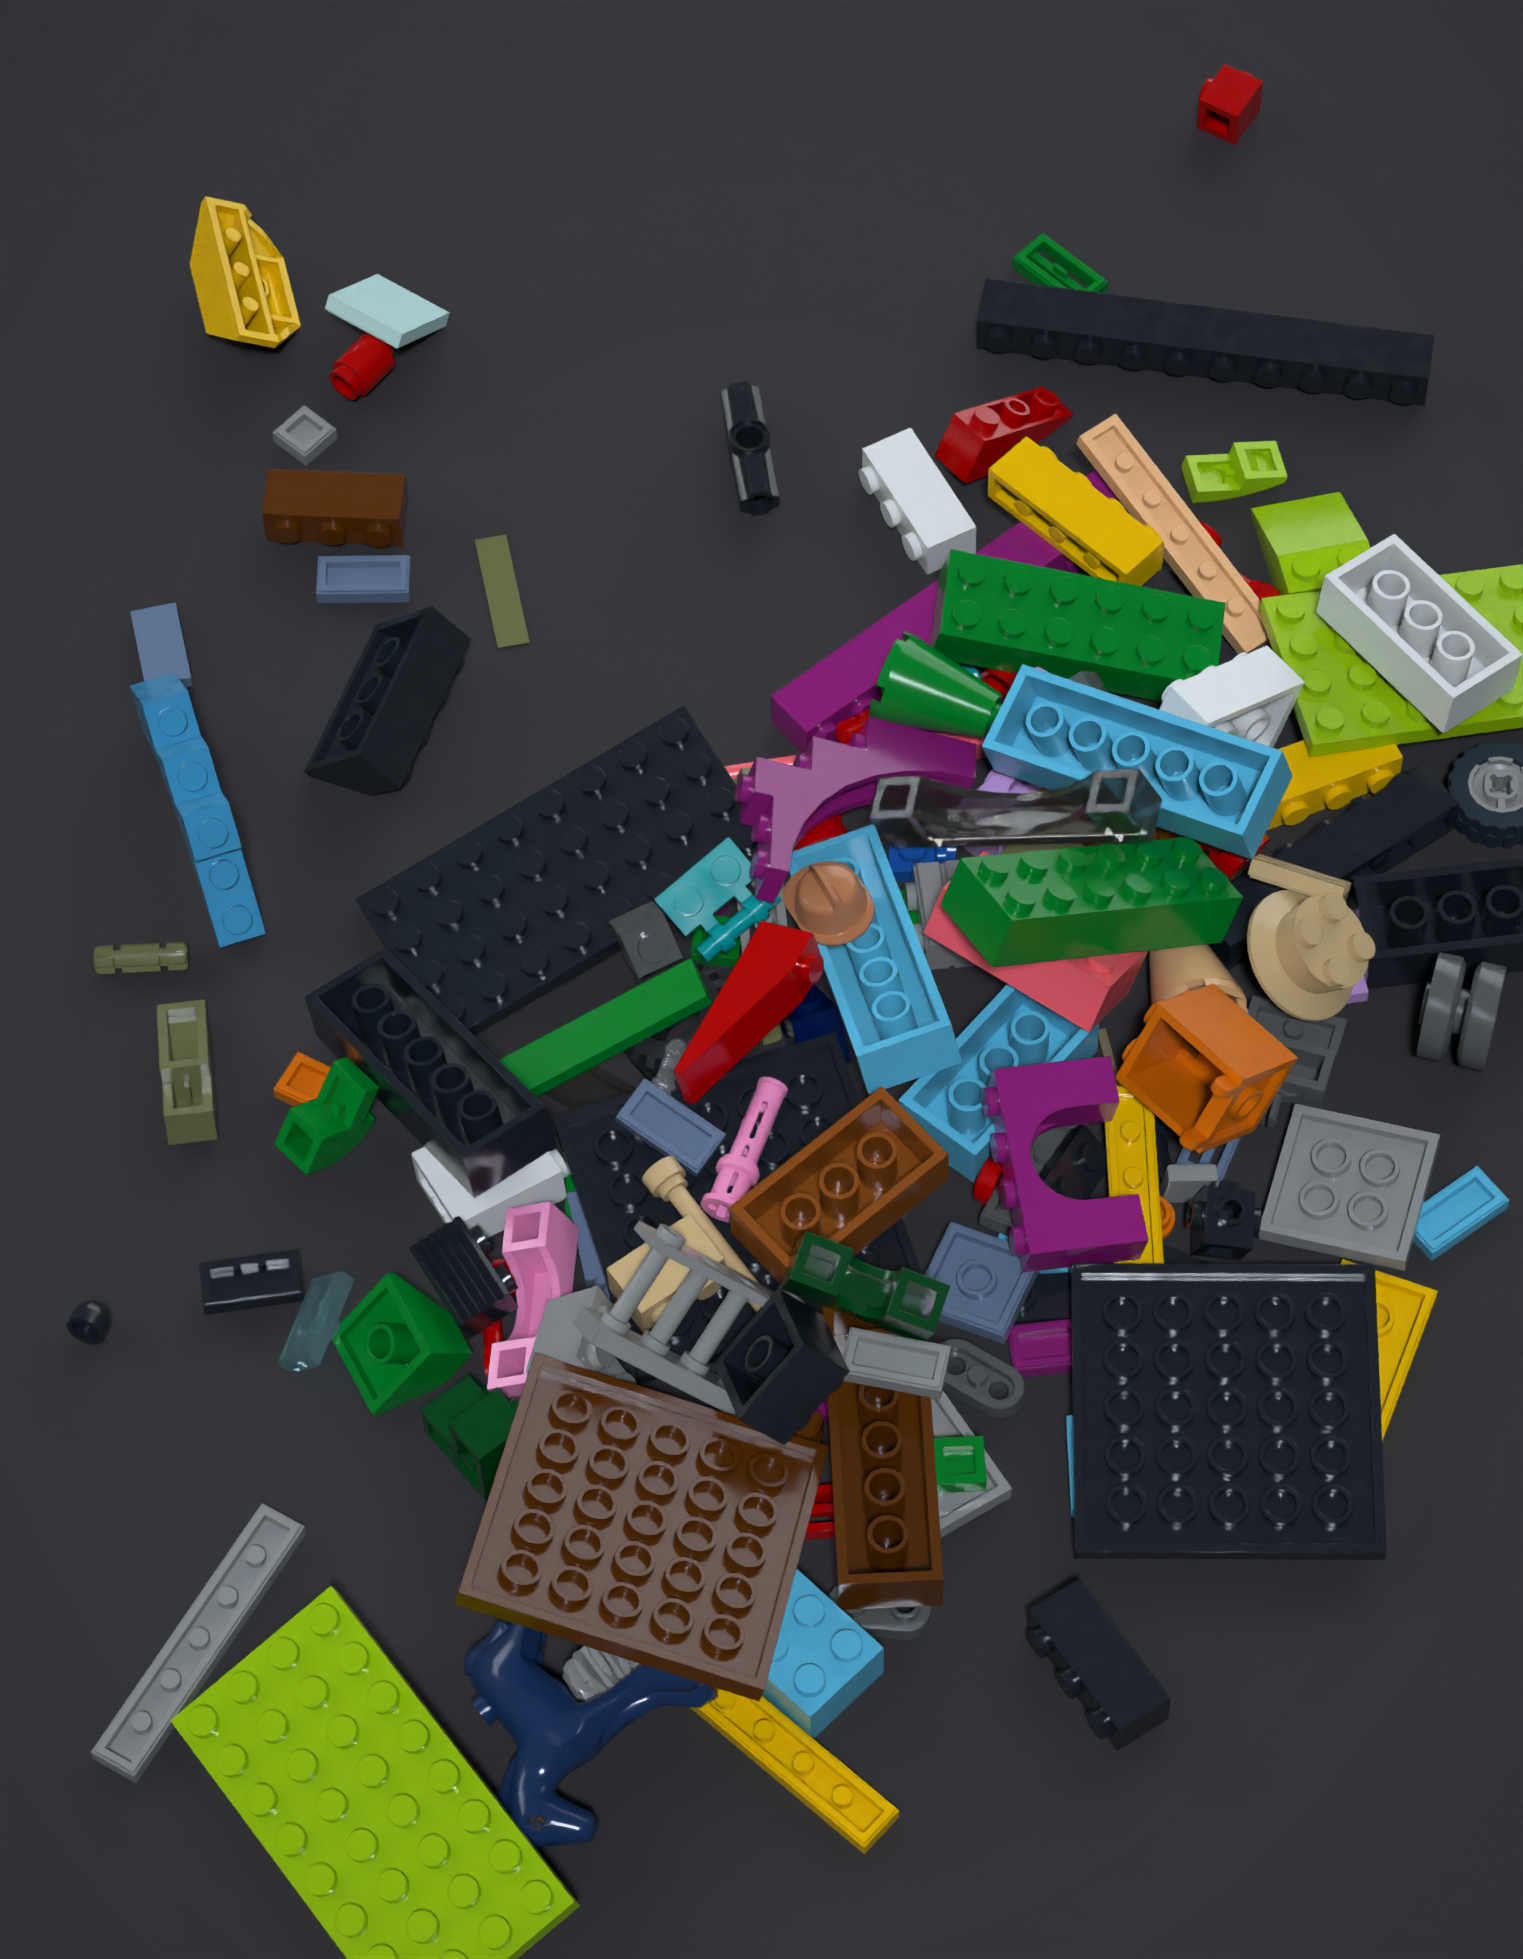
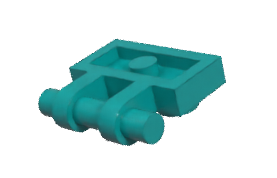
(706, 890)

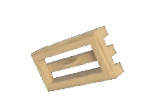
(1296, 877)

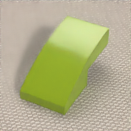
(1241, 472)

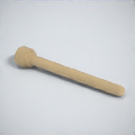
(667, 1181)

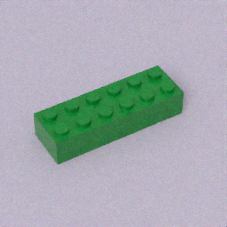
(1068, 622)
(1090, 901)

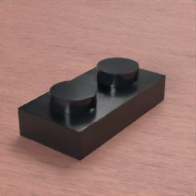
(1076, 1165)

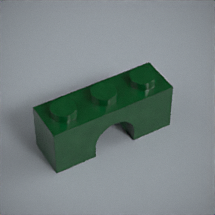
(886, 1298)

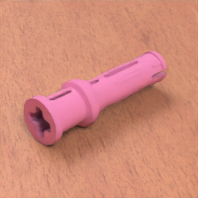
(740, 1165)

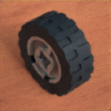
(1483, 812)

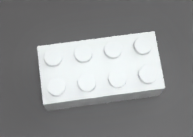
(1419, 633)

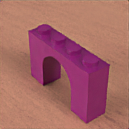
(1047, 1226)

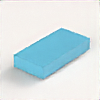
(1458, 1212)

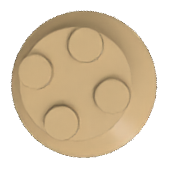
(1307, 952)

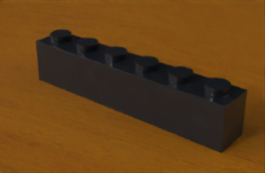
(1363, 841)

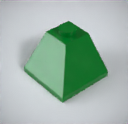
(399, 1344)

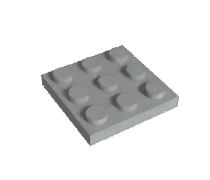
(1349, 1187)

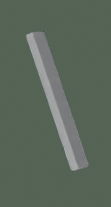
(198, 1643)

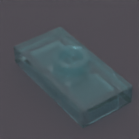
(316, 1322)

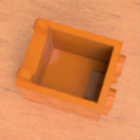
(1208, 1094)

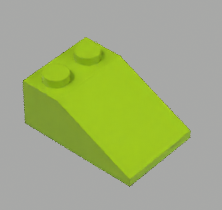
(1307, 540)

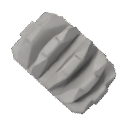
(594, 1672)

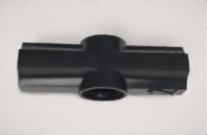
(749, 448)

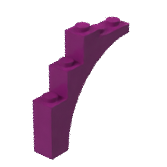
(832, 779)

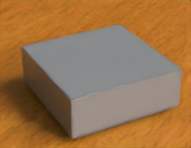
(305, 435)
(1185, 1181)

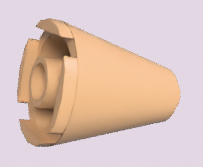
(1190, 968)

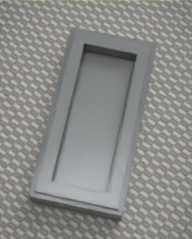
(896, 1362)

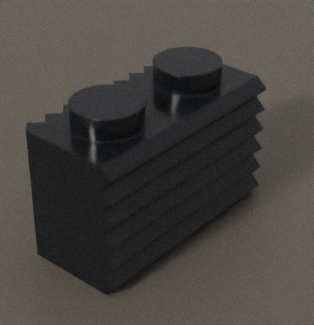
(464, 1276)

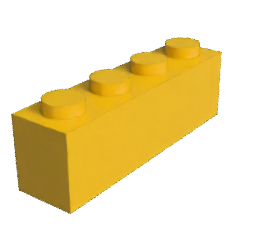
(1074, 515)
(1332, 779)

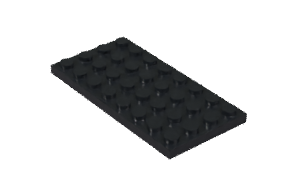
(537, 885)

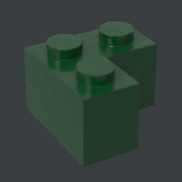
(471, 1430)

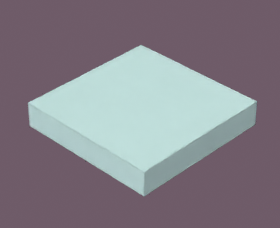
(387, 311)

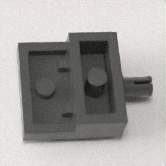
(1314, 1045)

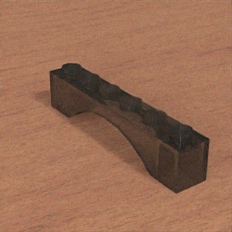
(1097, 809)

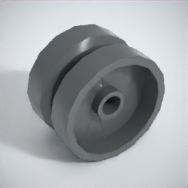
(1460, 1011)

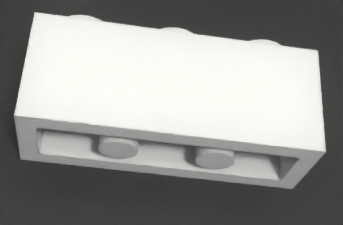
(916, 500)

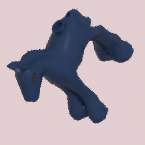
(554, 1729)

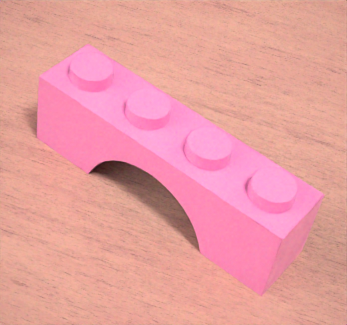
(542, 1259)

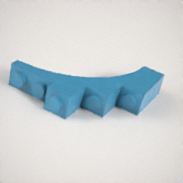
(200, 807)

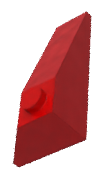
(756, 997)

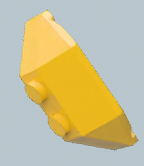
(240, 277)

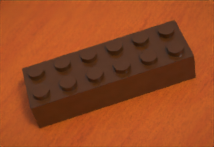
(882, 1491)

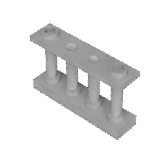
(651, 1349)

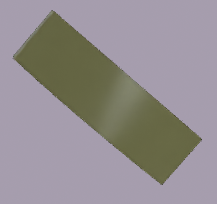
(186, 1072)

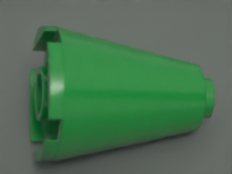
(933, 692)

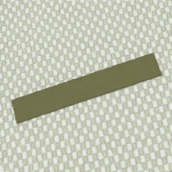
(502, 591)

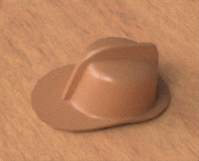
(829, 902)

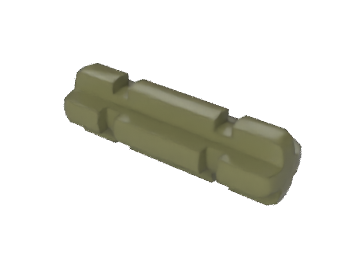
(141, 957)

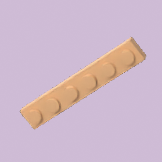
(1186, 542)

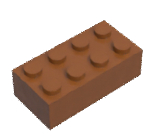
(842, 1184)

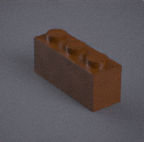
(335, 507)

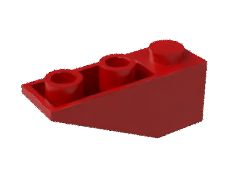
(988, 431)

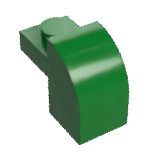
(333, 1123)

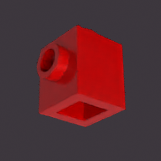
(1229, 103)

